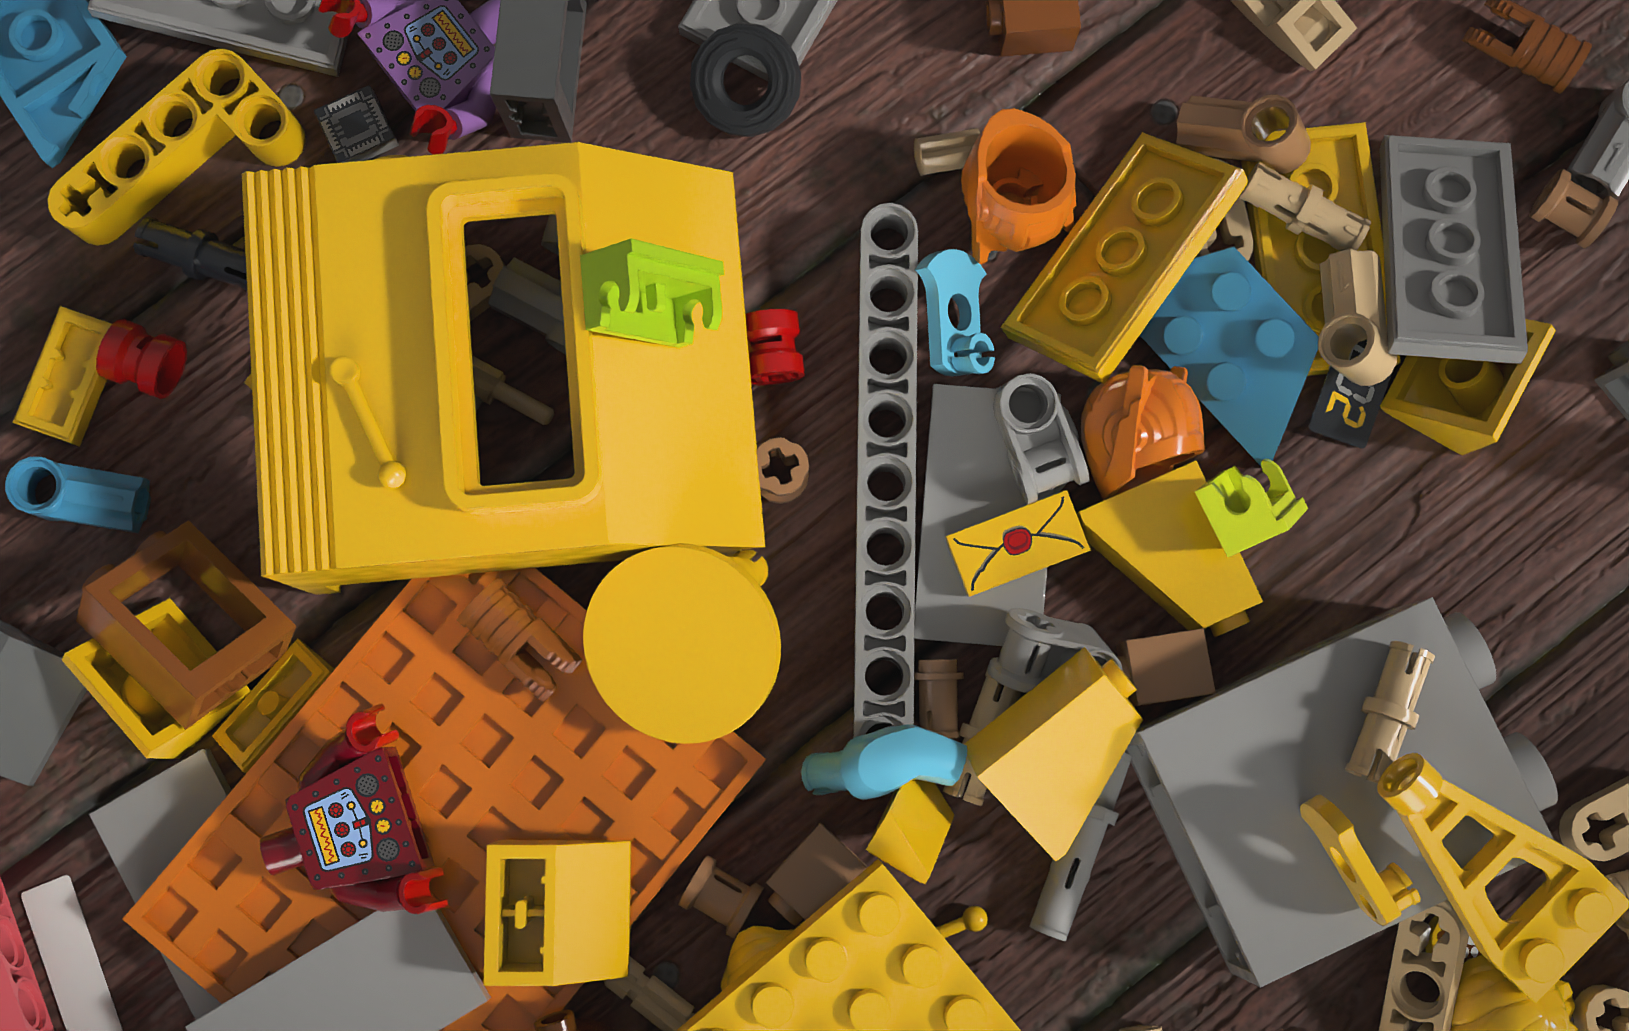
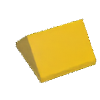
(1463, 400)
(131, 705)

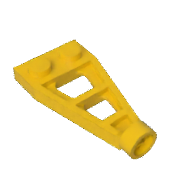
(1551, 925)

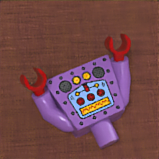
(432, 56)

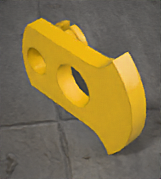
(1377, 894)

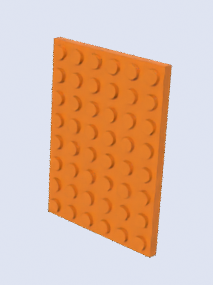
(480, 769)

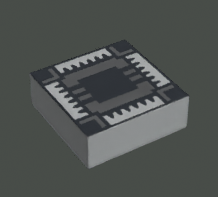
(356, 126)

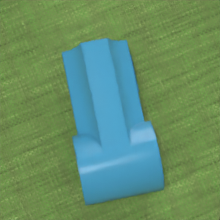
(80, 494)

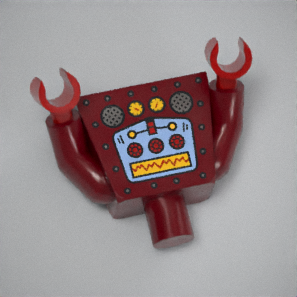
(357, 824)

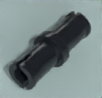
(195, 252)

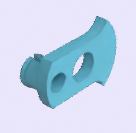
(956, 276)

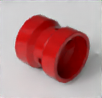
(772, 347)
(135, 356)

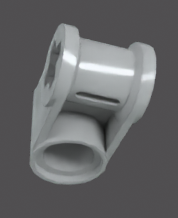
(1039, 441)
(1039, 646)

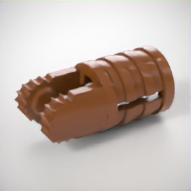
(1540, 50)
(509, 629)

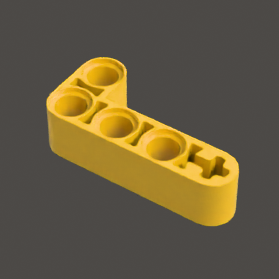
(170, 158)

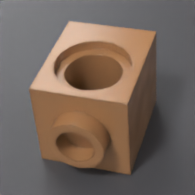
(1167, 667)
(812, 875)

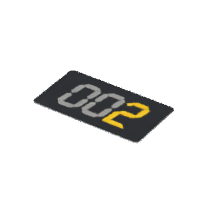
(1347, 409)

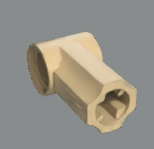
(1355, 313)

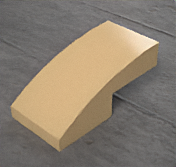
(1300, 28)

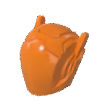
(1018, 184)
(1140, 427)

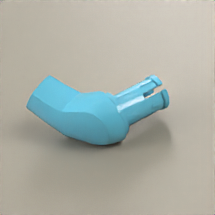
(884, 762)

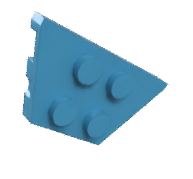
(54, 69)
(1239, 347)

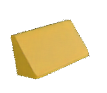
(272, 704)
(912, 829)

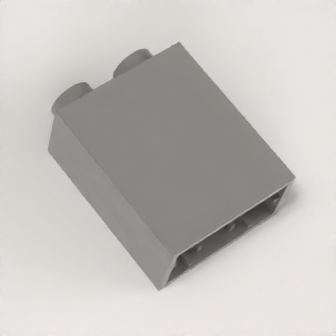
(1245, 759)

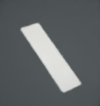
(70, 957)

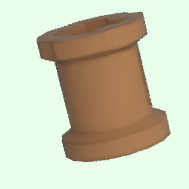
(1573, 208)
(790, 454)
(720, 896)

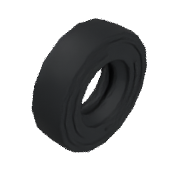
(708, 78)

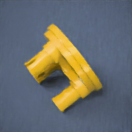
(683, 641)

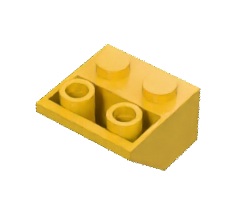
(556, 912)

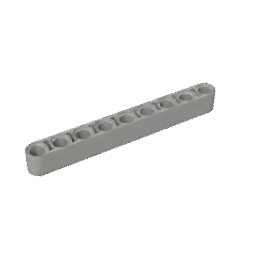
(895, 455)

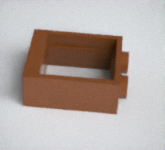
(178, 690)

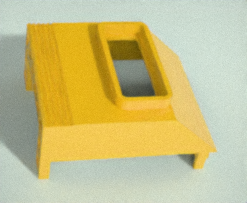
(376, 272)

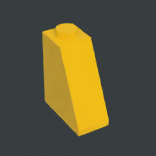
(1171, 551)
(1058, 748)

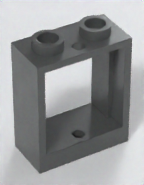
(538, 67)

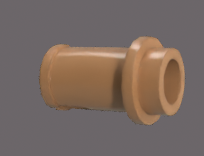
(938, 696)

